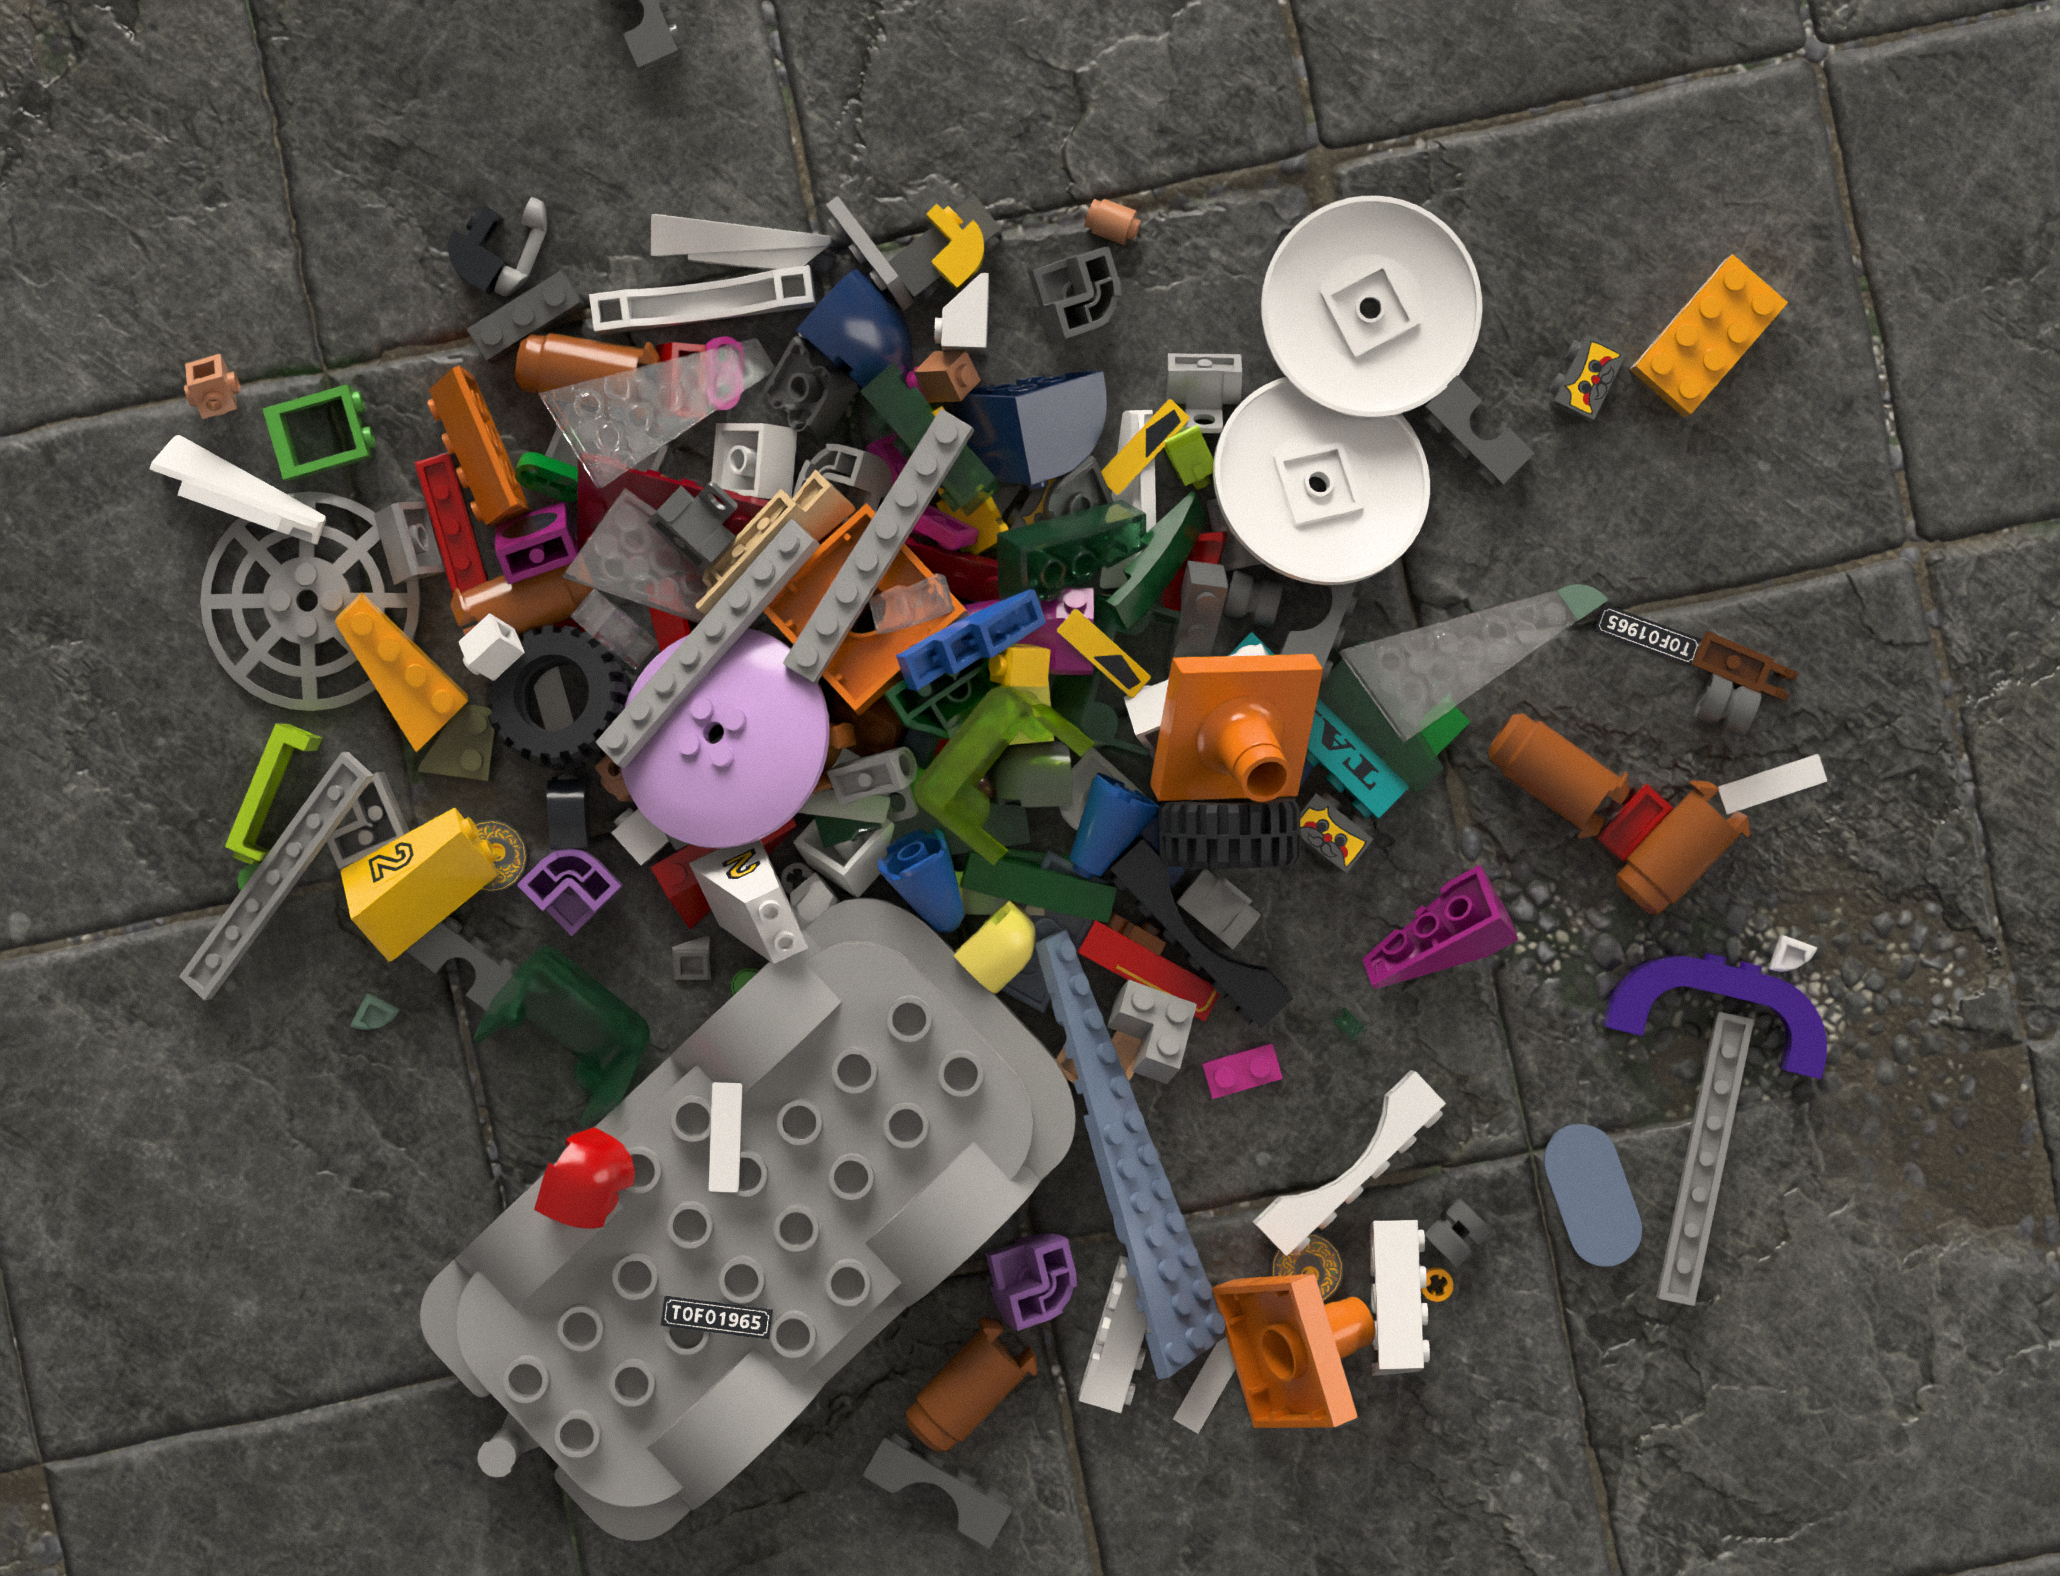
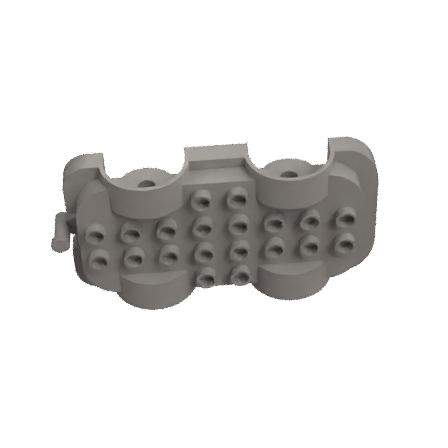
(878, 1150)

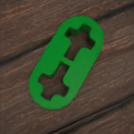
(549, 476)

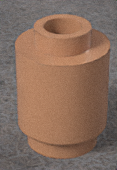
(1112, 221)

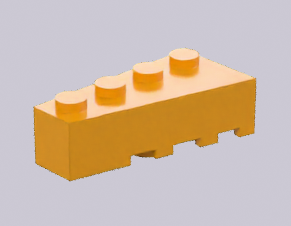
(404, 676)

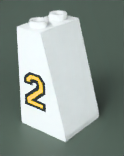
(750, 900)

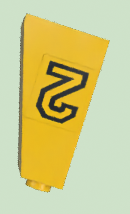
(417, 881)

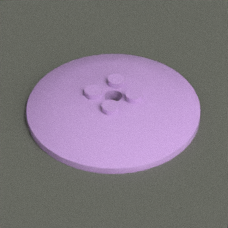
(759, 768)

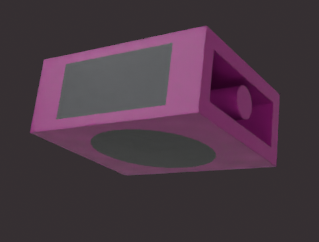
(536, 542)

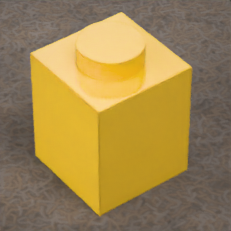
(1021, 666)

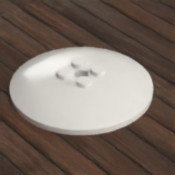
(1380, 253)
(1332, 537)

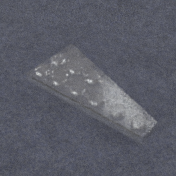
(637, 411)
(641, 566)
(1438, 666)

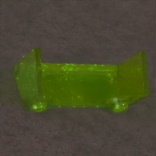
(950, 781)

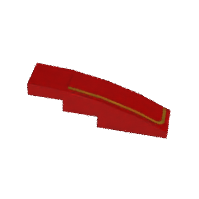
(1147, 968)

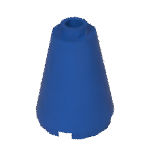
(1109, 824)
(925, 878)

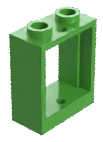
(283, 442)

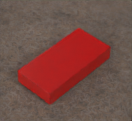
(1634, 822)

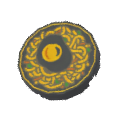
(510, 850)
(1317, 1258)

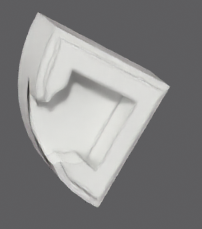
(1790, 954)

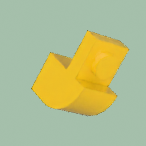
(963, 254)

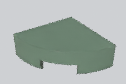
(1581, 599)
(374, 1013)

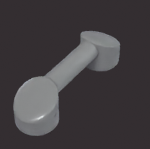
(512, 279)

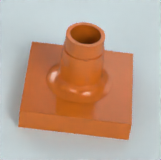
(867, 661)
(1235, 727)
(1292, 1349)

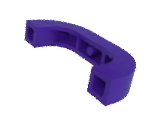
(1804, 1031)

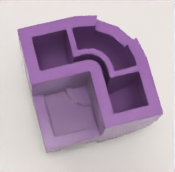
(570, 887)
(1032, 1279)

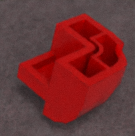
(585, 1180)

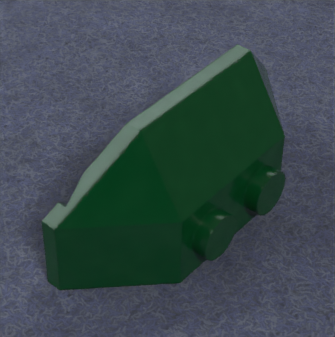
(944, 702)

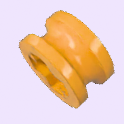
(1447, 1287)

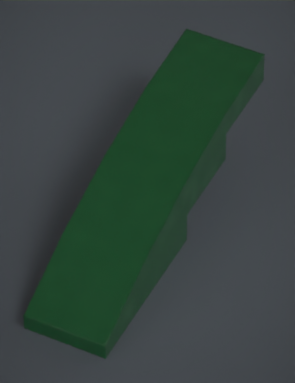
(1163, 555)
(1039, 887)

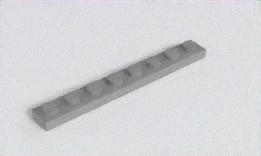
(878, 546)
(707, 643)
(276, 875)
(1705, 1158)

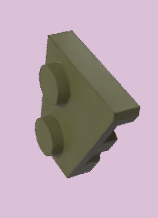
(463, 746)

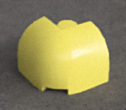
(999, 947)

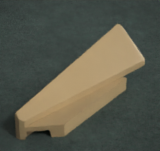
(815, 507)

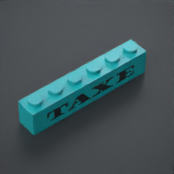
(1347, 759)

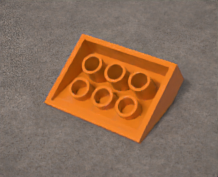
(478, 448)

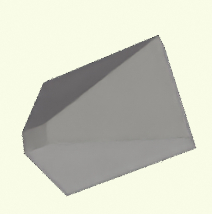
(692, 959)

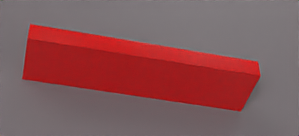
(451, 522)

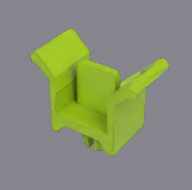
(1190, 456)

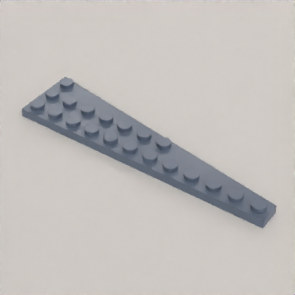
(1143, 1207)

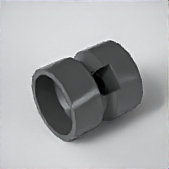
(1252, 598)
(1727, 705)
(1449, 1242)

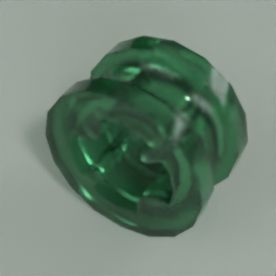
(1349, 1025)

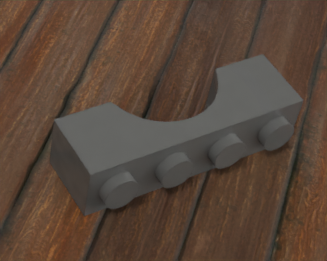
(1328, 634)
(899, 1464)

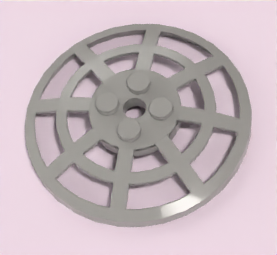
(283, 609)

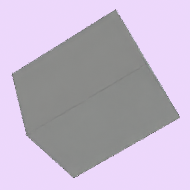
(409, 541)

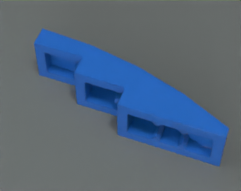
(971, 638)

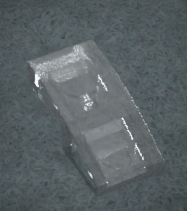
(911, 605)

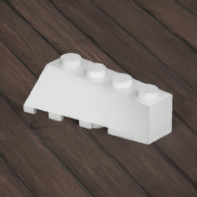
(1398, 1297)
(1116, 1346)

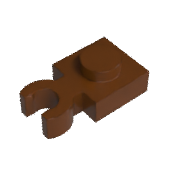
(1146, 935)

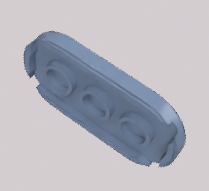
(1592, 1195)

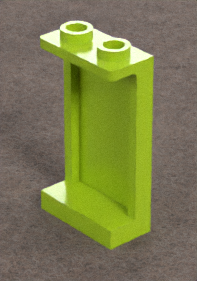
(264, 788)

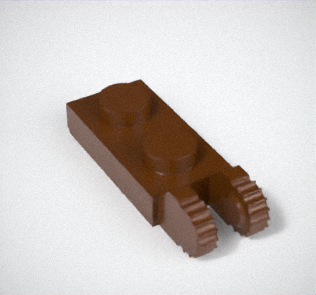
(1740, 665)

